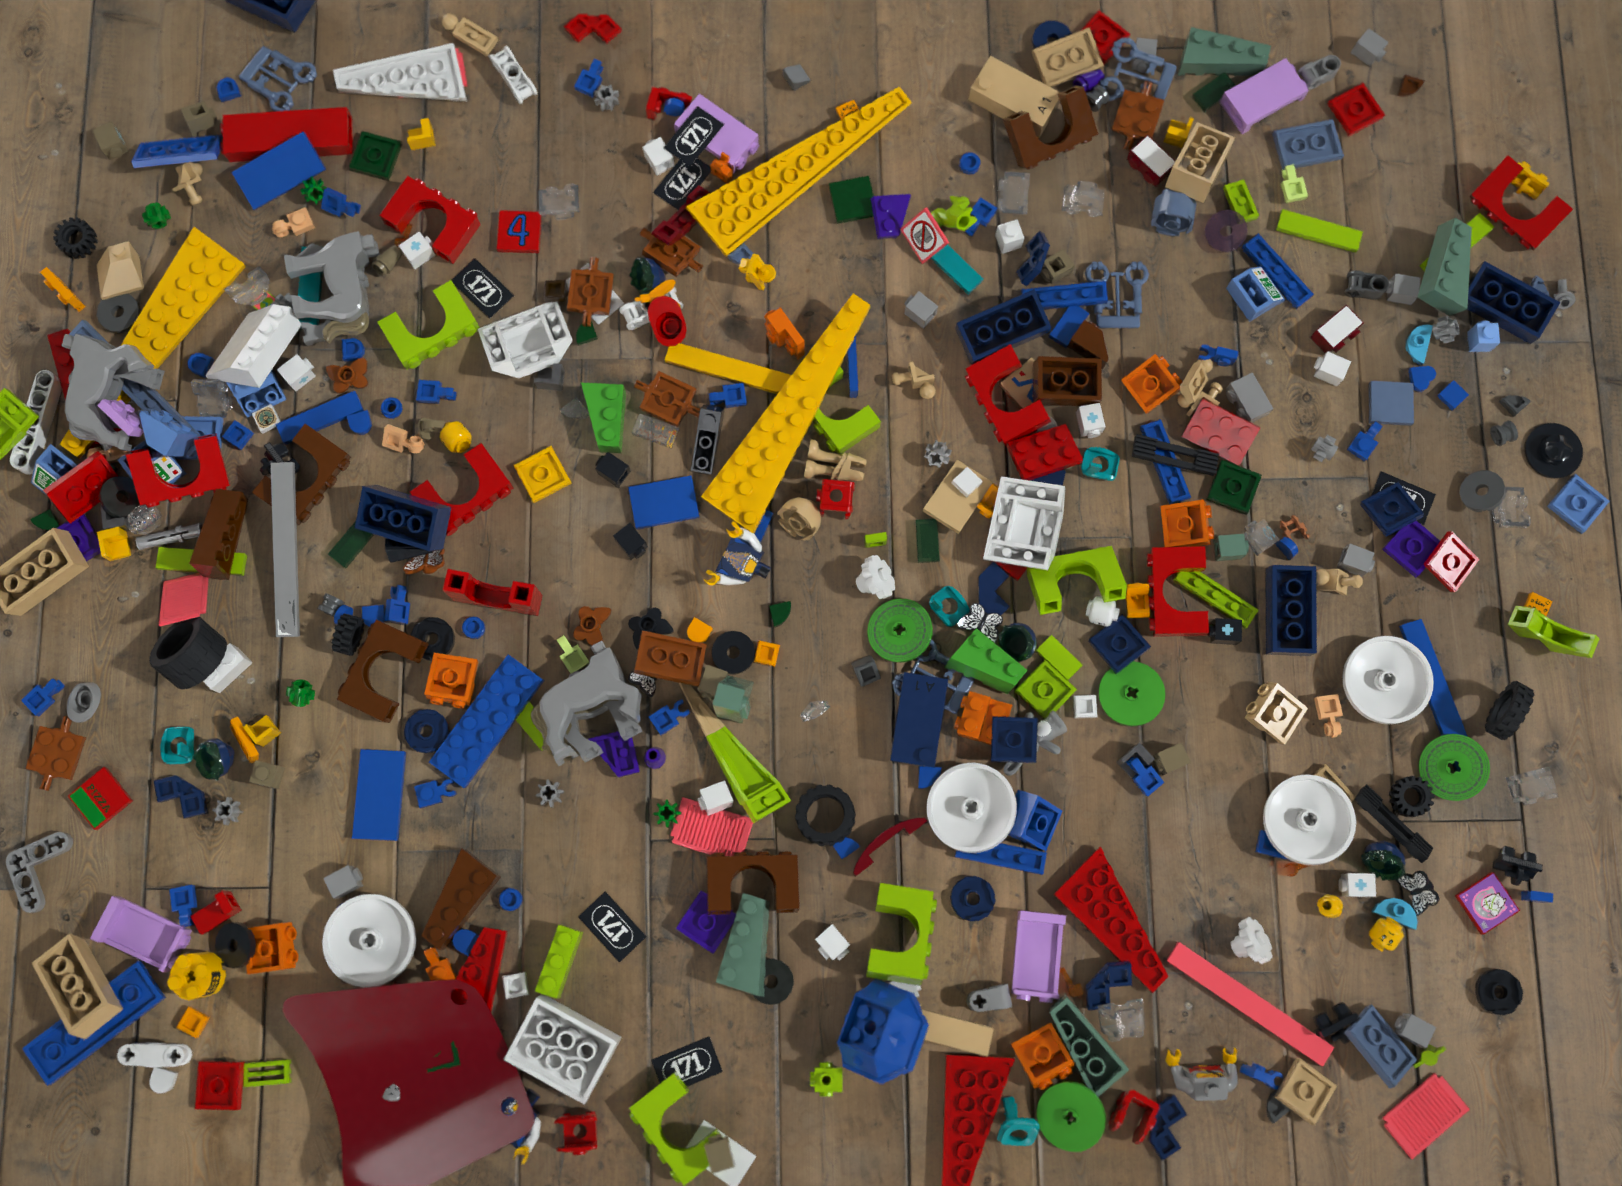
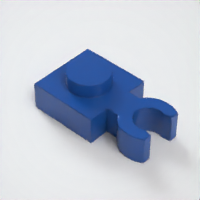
(666, 719)
(430, 792)

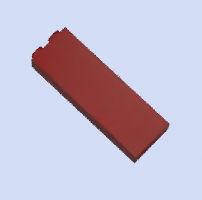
(254, 134)

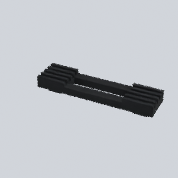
(1204, 461)
(1414, 843)

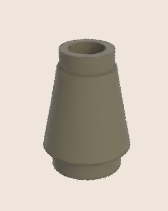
(386, 261)

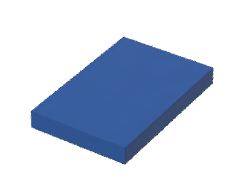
(663, 502)

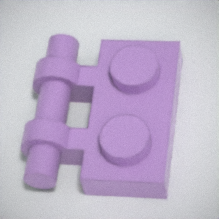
(123, 416)

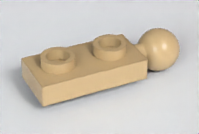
(470, 34)
(1195, 380)

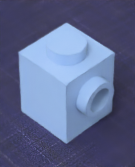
(1483, 337)

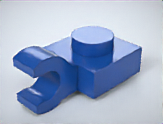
(590, 80)
(336, 203)
(983, 212)
(1221, 355)
(432, 391)
(732, 395)
(1364, 443)
(396, 608)
(41, 698)
(1146, 777)
(182, 901)
(1258, 1072)

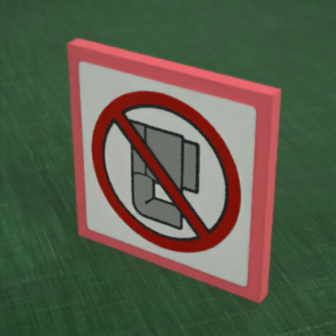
(924, 235)

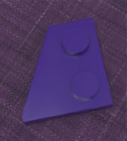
(889, 214)
(618, 753)

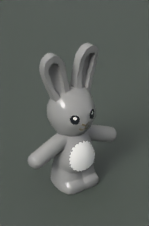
(1047, 730)

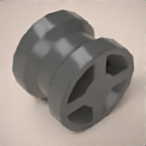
(1097, 97)
(1504, 433)
(330, 604)

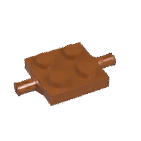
(1137, 115)
(671, 257)
(590, 292)
(667, 398)
(55, 753)

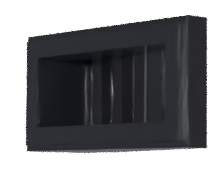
(399, 551)

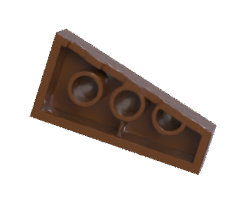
(220, 534)
(461, 895)

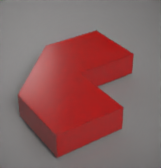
(584, 24)

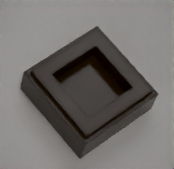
(555, 291)

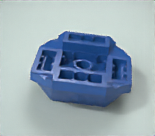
(882, 1032)

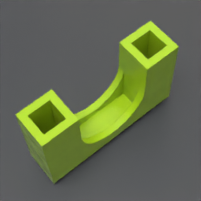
(457, 325)
(846, 433)
(1096, 563)
(917, 907)
(648, 1112)

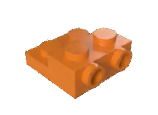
(782, 332)
(1152, 383)
(1187, 524)
(451, 680)
(978, 716)
(273, 948)
(1043, 1056)

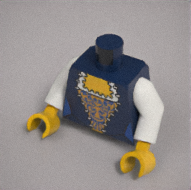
(739, 559)
(525, 1144)

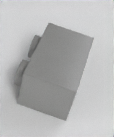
(1248, 398)

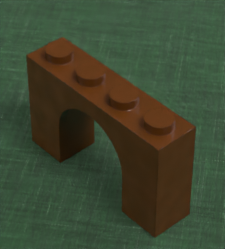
(1078, 128)
(330, 462)
(357, 688)
(780, 868)

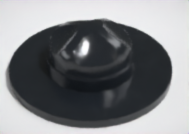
(1553, 450)

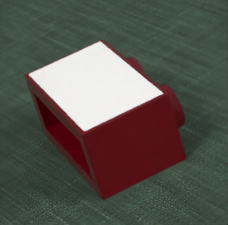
(1151, 161)
(1336, 330)

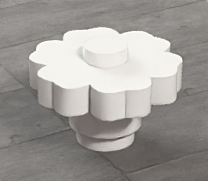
(876, 578)
(1252, 941)

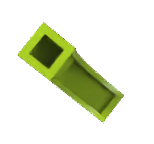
(1556, 637)

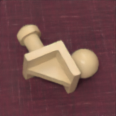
(188, 175)
(918, 379)
(1215, 388)
(1336, 580)

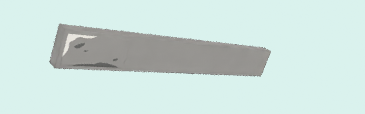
(285, 549)

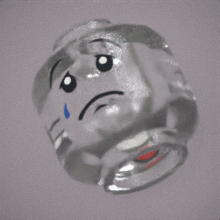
(144, 520)

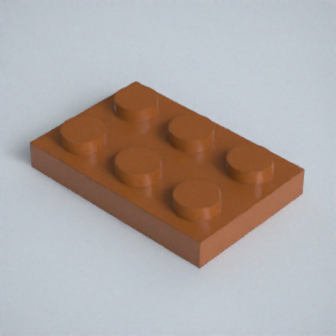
(670, 658)

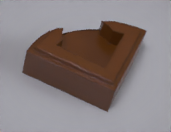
(1409, 85)

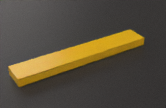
(726, 368)

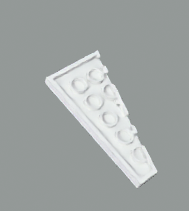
(418, 74)

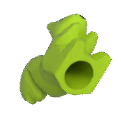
(957, 215)

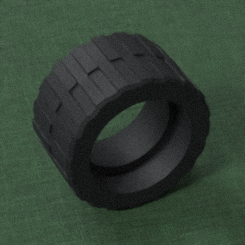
(188, 652)

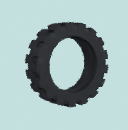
(1509, 710)
(825, 792)

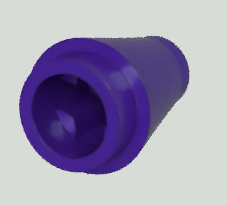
(1089, 79)
(658, 761)

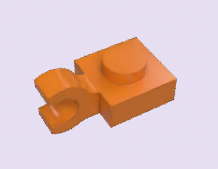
(721, 168)
(439, 968)

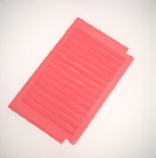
(183, 599)
(710, 834)
(1424, 1115)

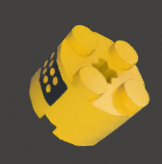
(196, 975)

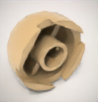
(800, 517)

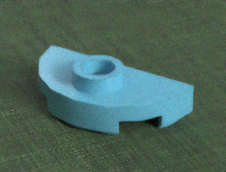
(1418, 343)
(1397, 910)

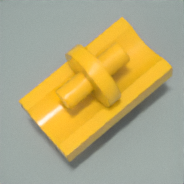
(1530, 182)
(757, 271)

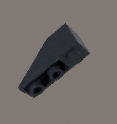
(707, 438)

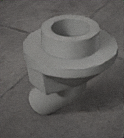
(1565, 297)

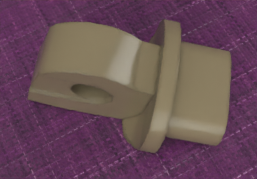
(427, 428)

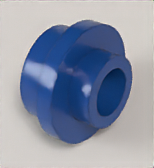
(387, 403)

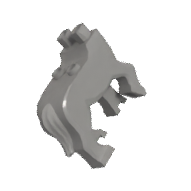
(98, 376)

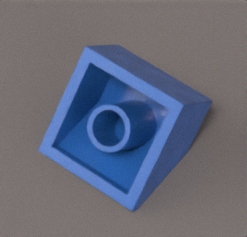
(1034, 820)

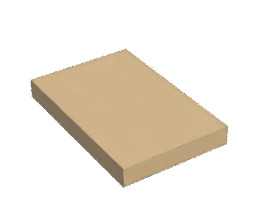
(1067, 58)
(950, 505)

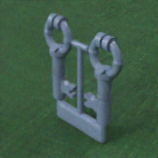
(1164, 81)
(258, 86)
(1120, 321)
(962, 688)

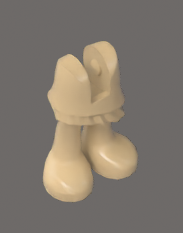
(843, 461)

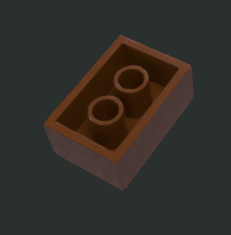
(1067, 381)

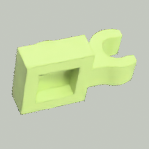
(1293, 187)
(573, 657)

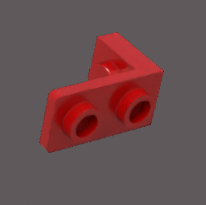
(659, 96)
(216, 912)

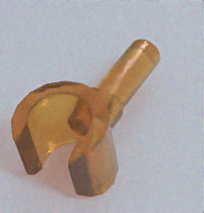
(398, 241)
(1297, 867)
(1074, 990)

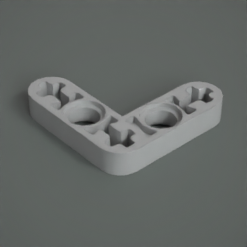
(28, 862)

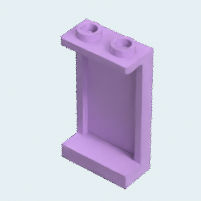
(1263, 94)
(732, 139)
(141, 933)
(1037, 955)

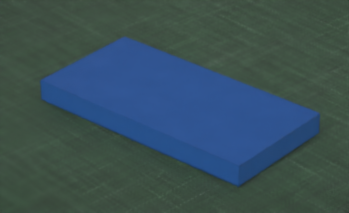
(177, 151)
(279, 170)
(379, 795)

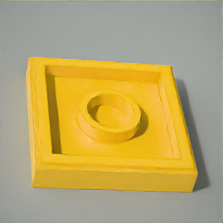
(542, 474)

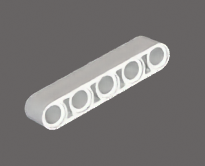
(40, 431)

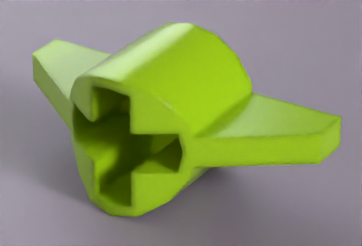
(1429, 1056)

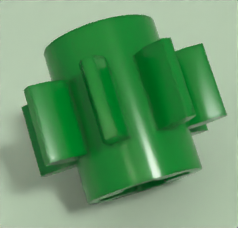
(308, 189)
(156, 215)
(300, 693)
(662, 809)

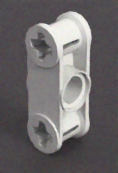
(520, 84)
(639, 311)
(154, 1054)

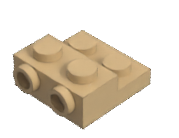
(1275, 712)

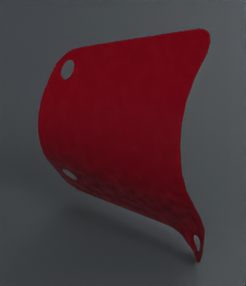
(390, 1037)

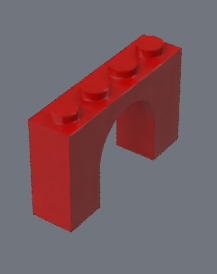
(414, 197)
(1530, 231)
(984, 376)
(492, 486)
(152, 488)
(519, 598)
(1167, 620)

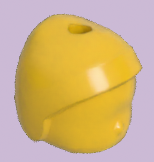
(1330, 906)

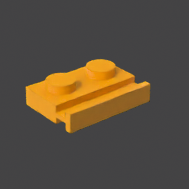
(65, 293)

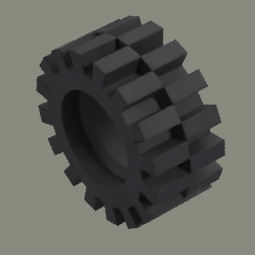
(67, 230)
(347, 634)
(1424, 796)

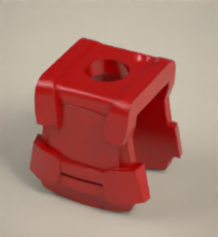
(844, 505)
(1147, 1121)
(577, 1145)

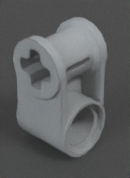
(1316, 73)
(993, 997)

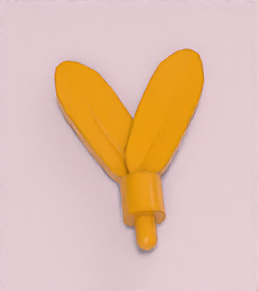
(661, 290)

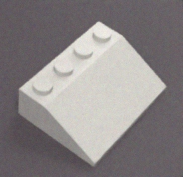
(256, 346)
(562, 1048)

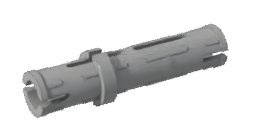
(146, 541)

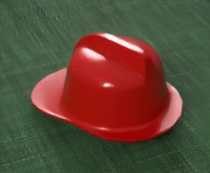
(667, 321)

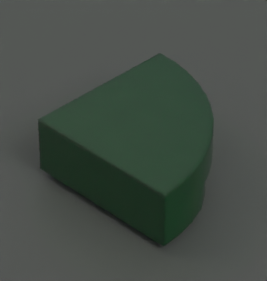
(585, 334)
(46, 520)
(780, 613)

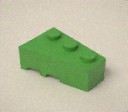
(606, 413)
(987, 663)

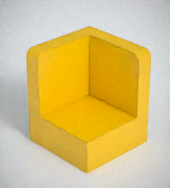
(1178, 132)
(421, 137)
(114, 543)
(262, 731)

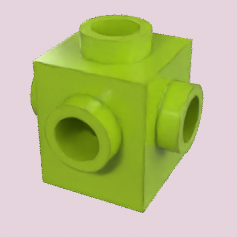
(835, 1083)

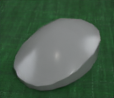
(83, 701)

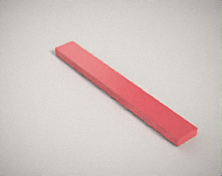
(1250, 1004)

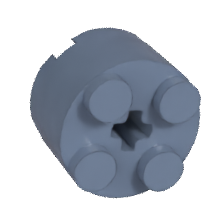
(1173, 213)

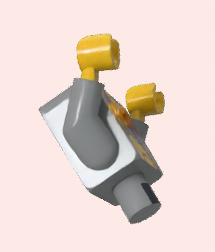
(1205, 1081)

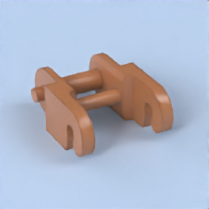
(1299, 526)

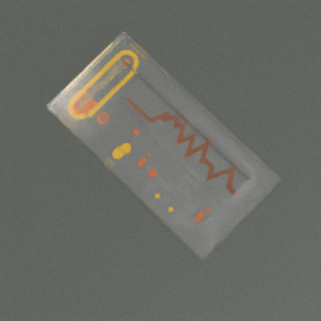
(655, 431)

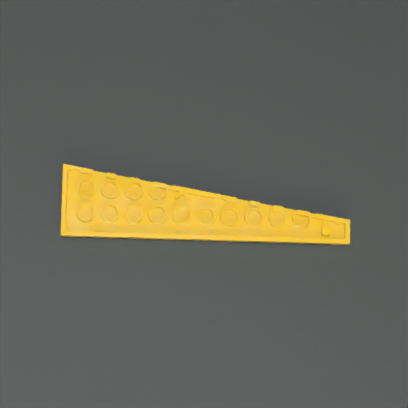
(756, 197)
(176, 305)
(760, 461)

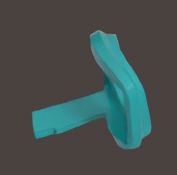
(1092, 469)
(937, 606)
(184, 752)
(1013, 1123)

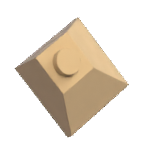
(119, 271)

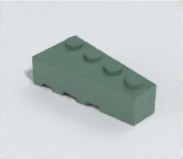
(1219, 53)
(1447, 269)
(732, 699)
(747, 948)
(1092, 1054)

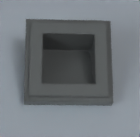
(795, 76)
(866, 670)

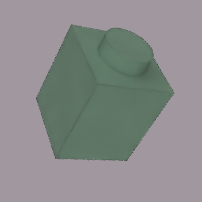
(1230, 547)

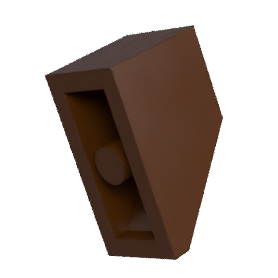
(1089, 342)

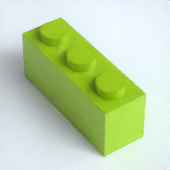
(559, 961)

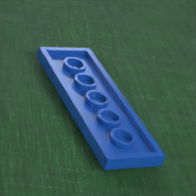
(486, 721)
(58, 1052)

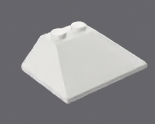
(526, 340)
(1025, 523)

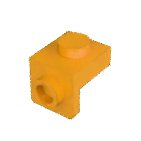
(988, 502)
(1137, 600)

